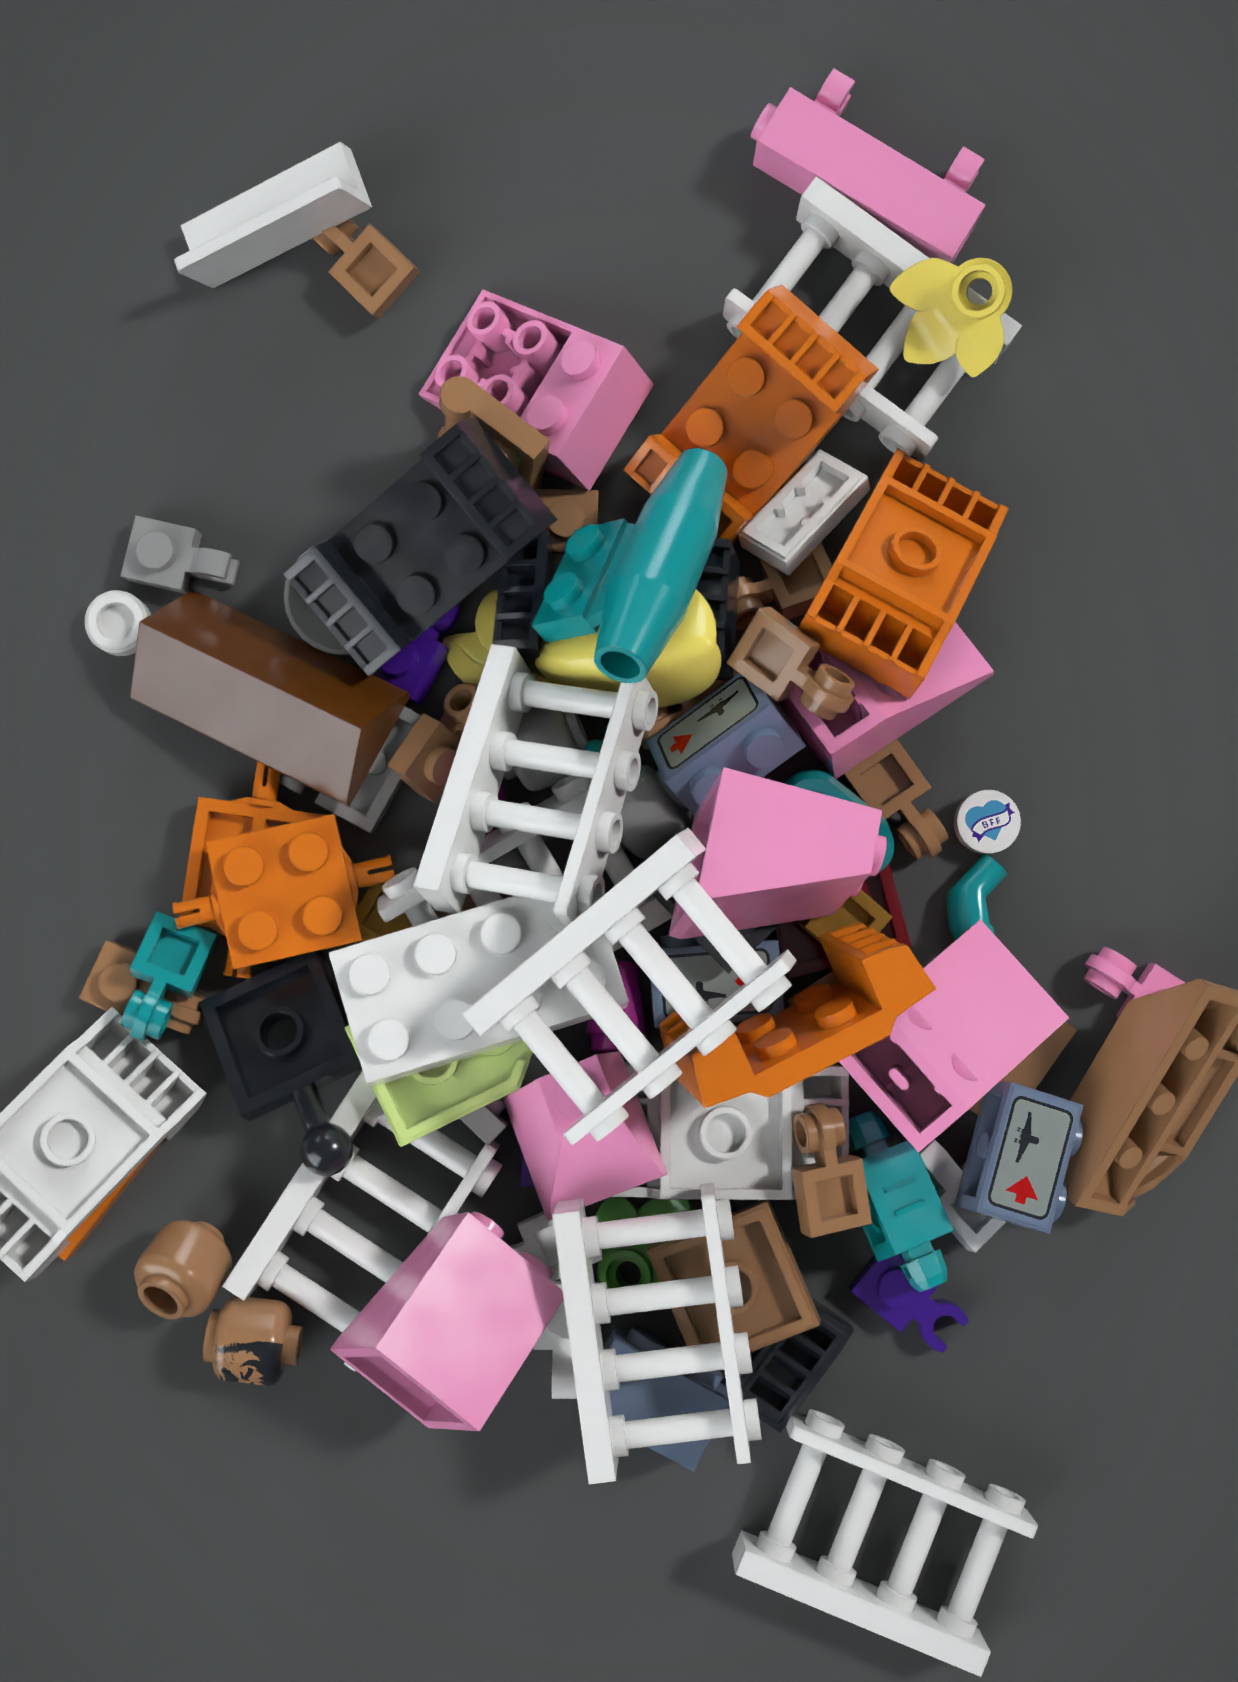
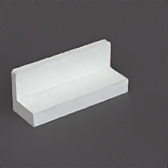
(273, 217)

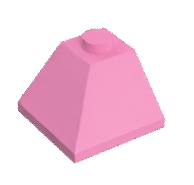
(588, 1168)

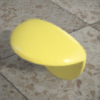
(679, 674)

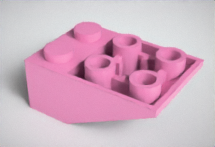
(552, 376)
(879, 711)
(956, 1038)

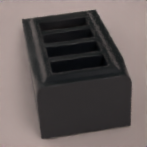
(836, 1332)

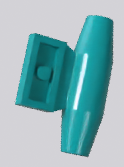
(638, 575)

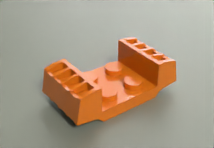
(762, 406)
(903, 574)
(823, 1026)

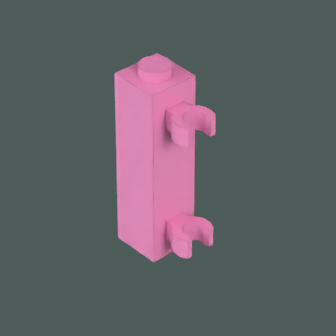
(812, 140)

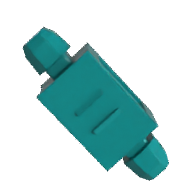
(901, 1203)

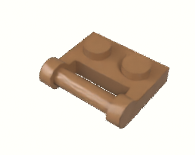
(515, 437)

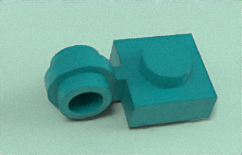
(168, 961)

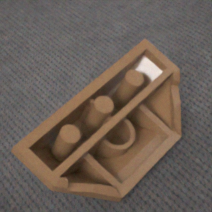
(1152, 1092)

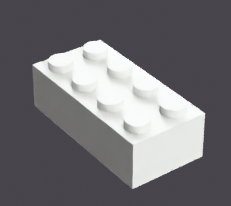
(415, 984)

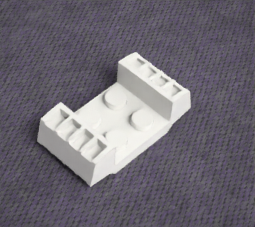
(81, 1135)
(736, 1144)

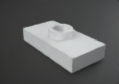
(804, 512)

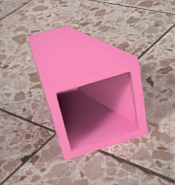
(779, 852)
(453, 1323)

